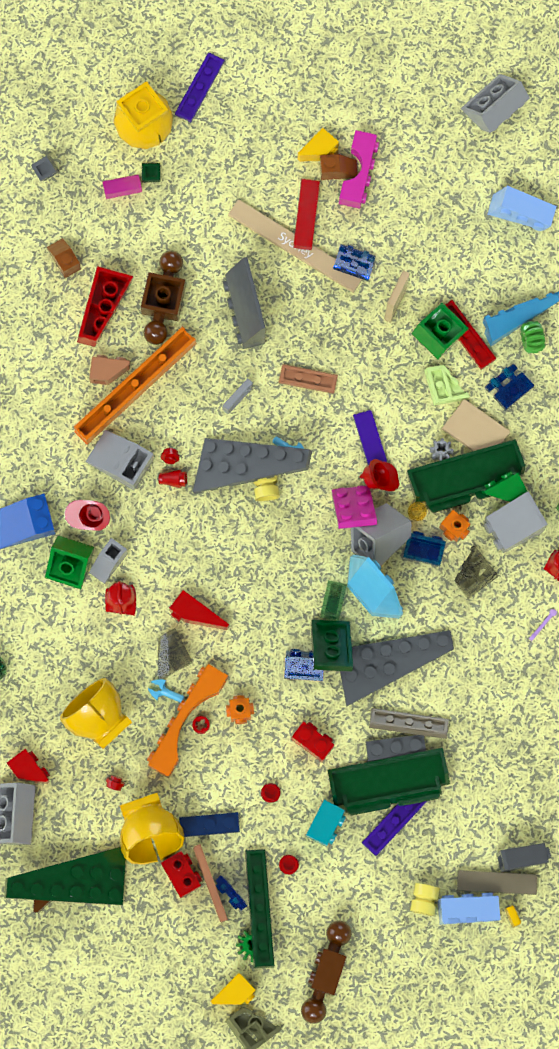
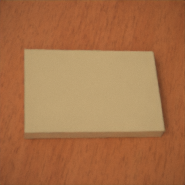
(396, 296)
(474, 427)

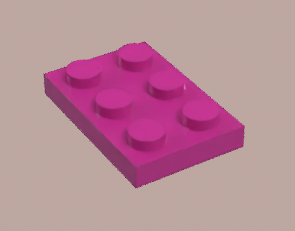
(354, 507)

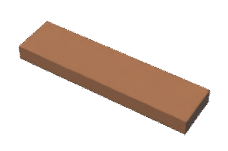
(210, 883)

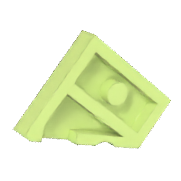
(443, 386)

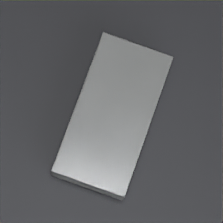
(237, 396)

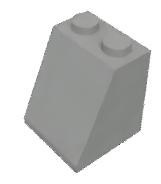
(515, 523)
(385, 538)

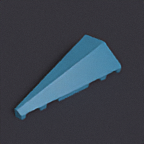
(510, 320)

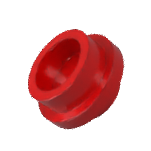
(170, 456)
(115, 783)
(270, 793)
(288, 864)

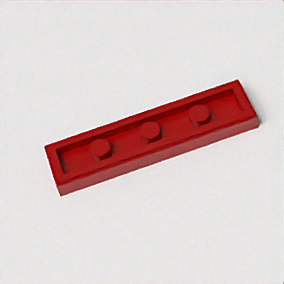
(306, 214)
(472, 341)

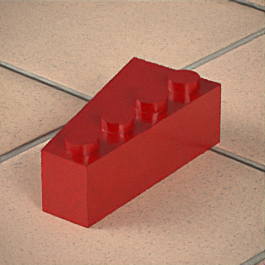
(104, 298)

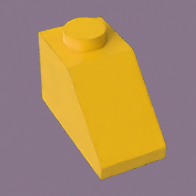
(321, 144)
(235, 992)

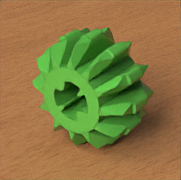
(532, 337)

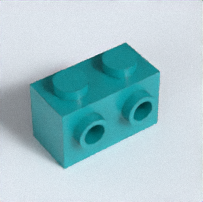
(325, 823)

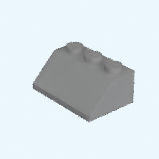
(496, 102)
(16, 813)

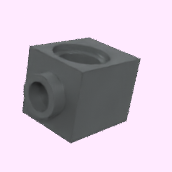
(45, 168)

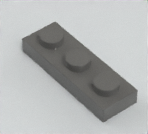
(394, 747)

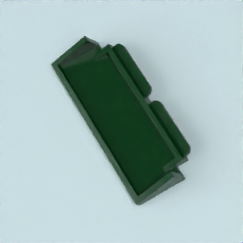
(458, 478)
(389, 781)

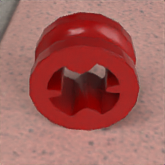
(203, 730)

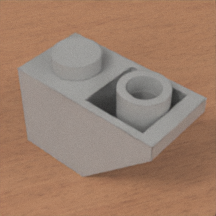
(108, 560)

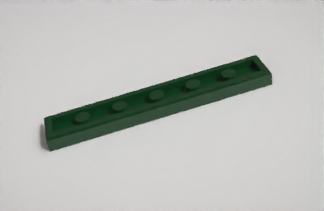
(259, 909)

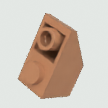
(107, 370)

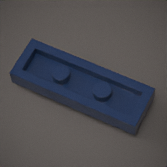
(210, 824)

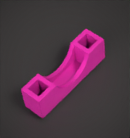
(353, 190)

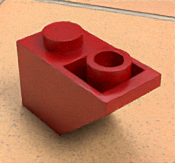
(26, 768)

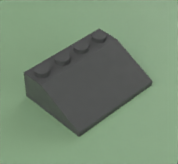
(245, 305)

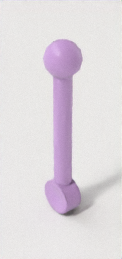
(553, 612)

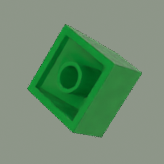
(439, 331)
(69, 562)

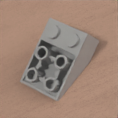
(120, 459)

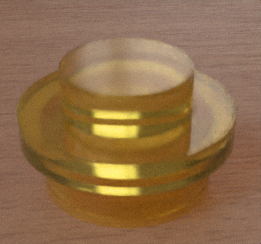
(417, 511)

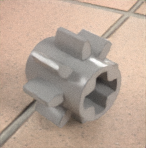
(442, 445)

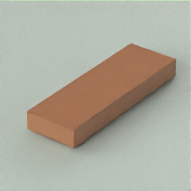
(308, 379)

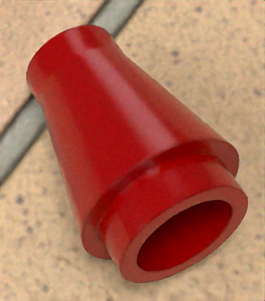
(174, 478)

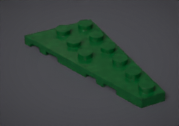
(82, 880)

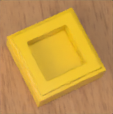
(513, 916)

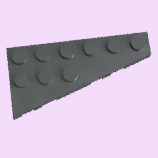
(240, 463)
(387, 661)

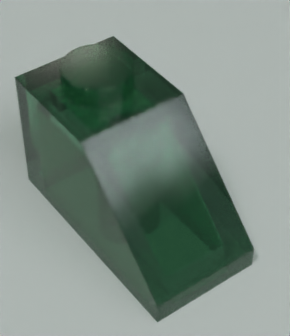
(333, 600)

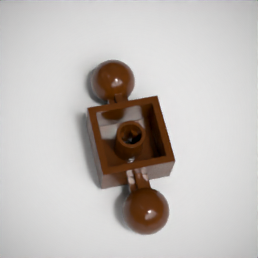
(157, 286)
(328, 972)

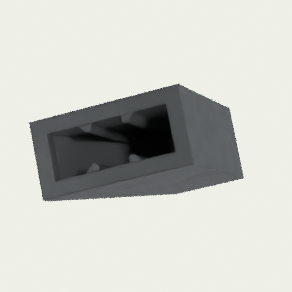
(523, 857)

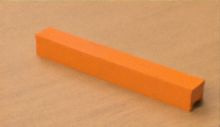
(134, 385)

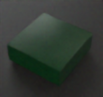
(150, 172)

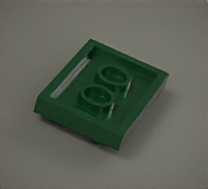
(331, 645)

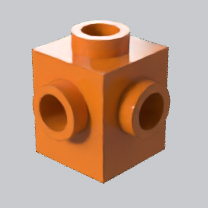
(454, 519)
(239, 717)

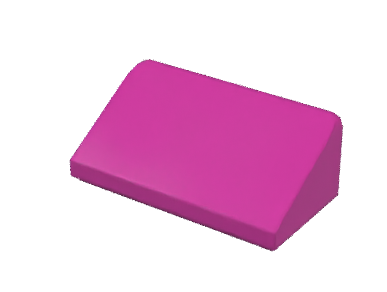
(122, 186)

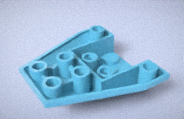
(373, 588)

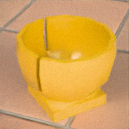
(143, 117)
(96, 713)
(147, 821)

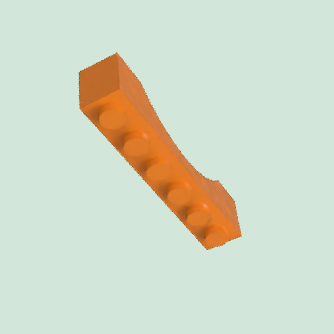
(209, 685)

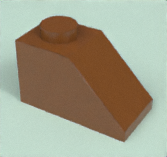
(337, 167)
(64, 258)

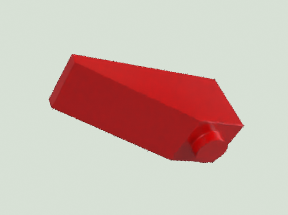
(193, 612)

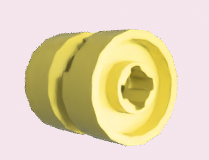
(266, 489)
(425, 899)

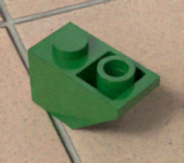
(507, 488)

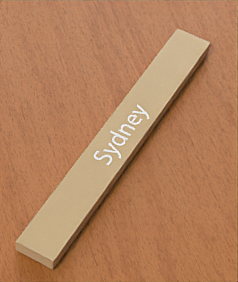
(285, 239)

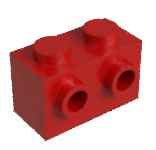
(312, 741)
(181, 874)

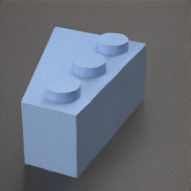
(522, 208)
(468, 909)

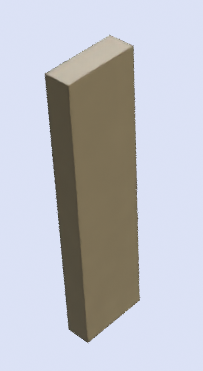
(409, 723)
(497, 882)

